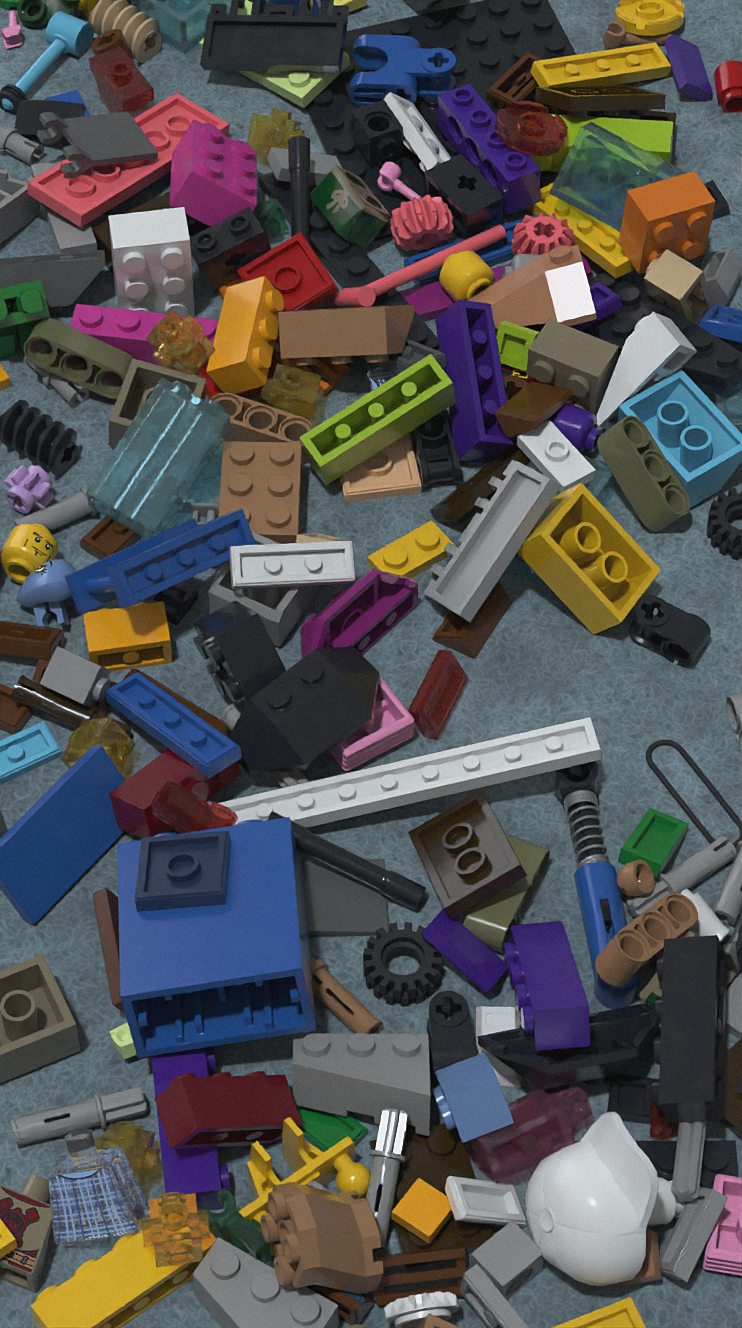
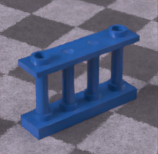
(158, 562)

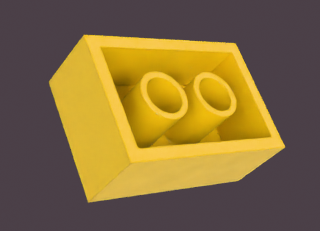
(588, 559)

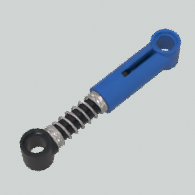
(595, 876)

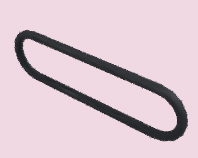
(704, 779)

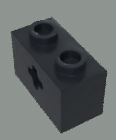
(468, 195)
(227, 247)

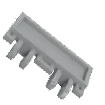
(491, 539)

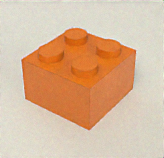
(666, 216)

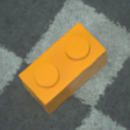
(128, 636)

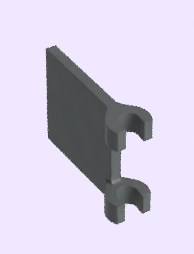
(96, 140)
(341, 903)

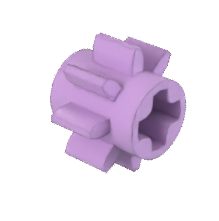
(28, 489)

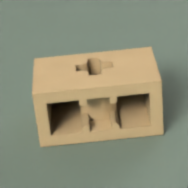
(679, 286)

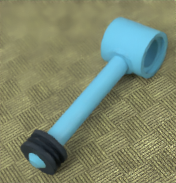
(63, 35)

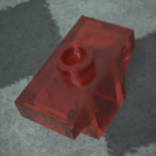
(120, 82)

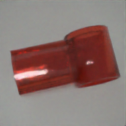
(189, 812)

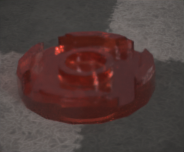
(530, 128)

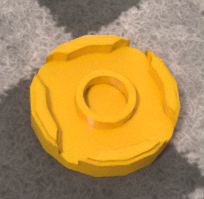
(650, 16)

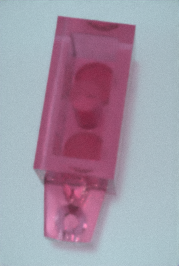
(539, 1129)

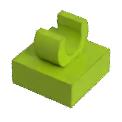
(514, 343)

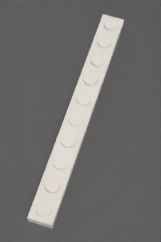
(426, 776)

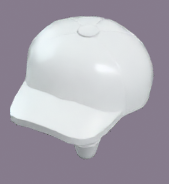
(594, 1205)

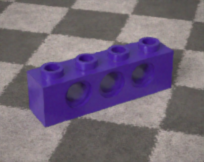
(471, 130)

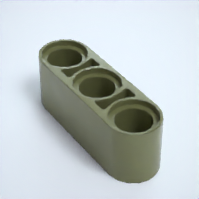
(62, 360)
(643, 474)
(492, 917)

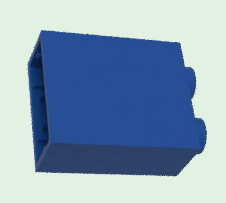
(225, 968)

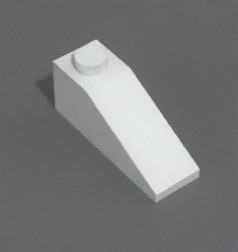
(647, 358)

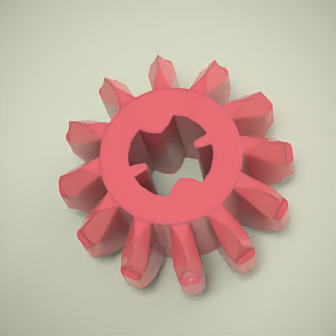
(421, 223)
(541, 234)

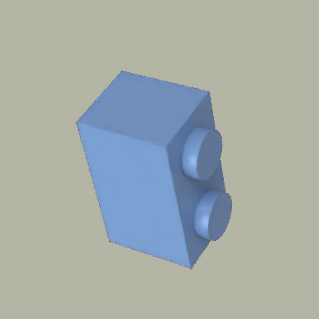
(471, 1098)

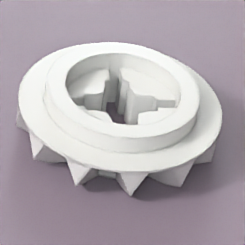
(411, 1310)

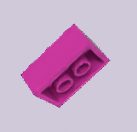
(212, 174)

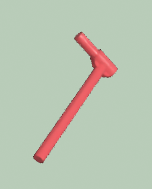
(365, 295)

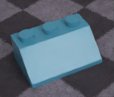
(689, 432)

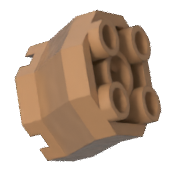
(322, 1238)

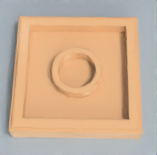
(384, 475)

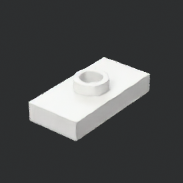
(556, 456)

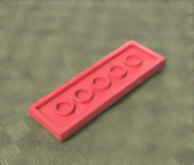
(106, 186)

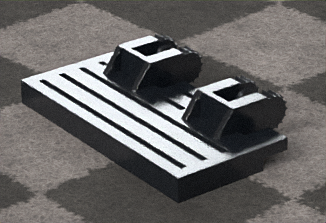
(275, 37)

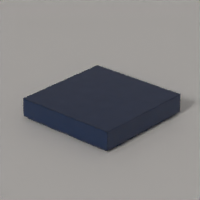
(183, 871)

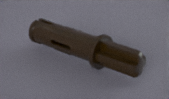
(56, 704)

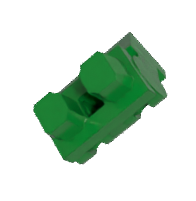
(19, 312)

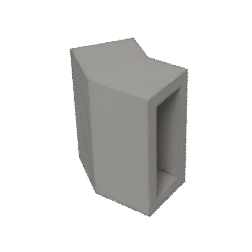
(723, 275)

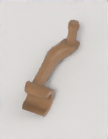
(616, 36)

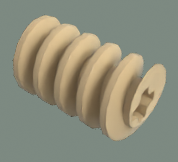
(139, 30)

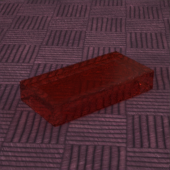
(437, 694)

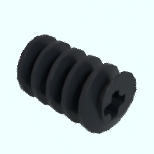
(39, 438)

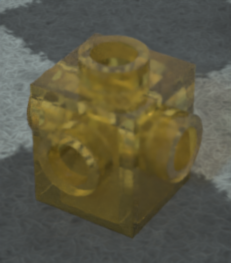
(264, 130)
(180, 343)
(292, 390)
(103, 733)
(136, 1143)
(175, 1229)

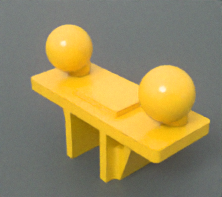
(308, 1164)

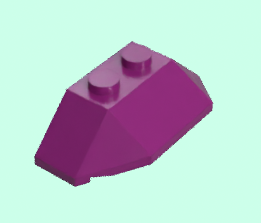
(361, 613)

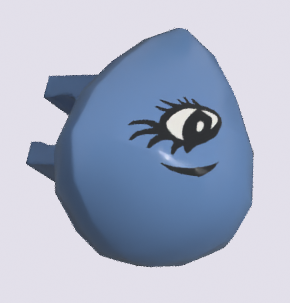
(48, 592)

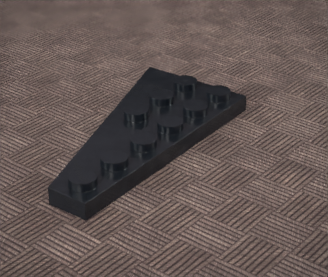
(712, 364)

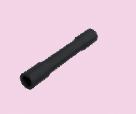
(299, 182)
(387, 882)

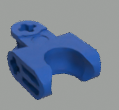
(400, 69)

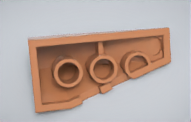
(541, 290)

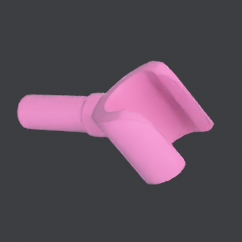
(12, 35)
(390, 180)

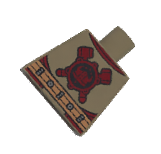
(31, 1224)

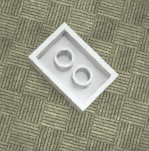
(152, 261)

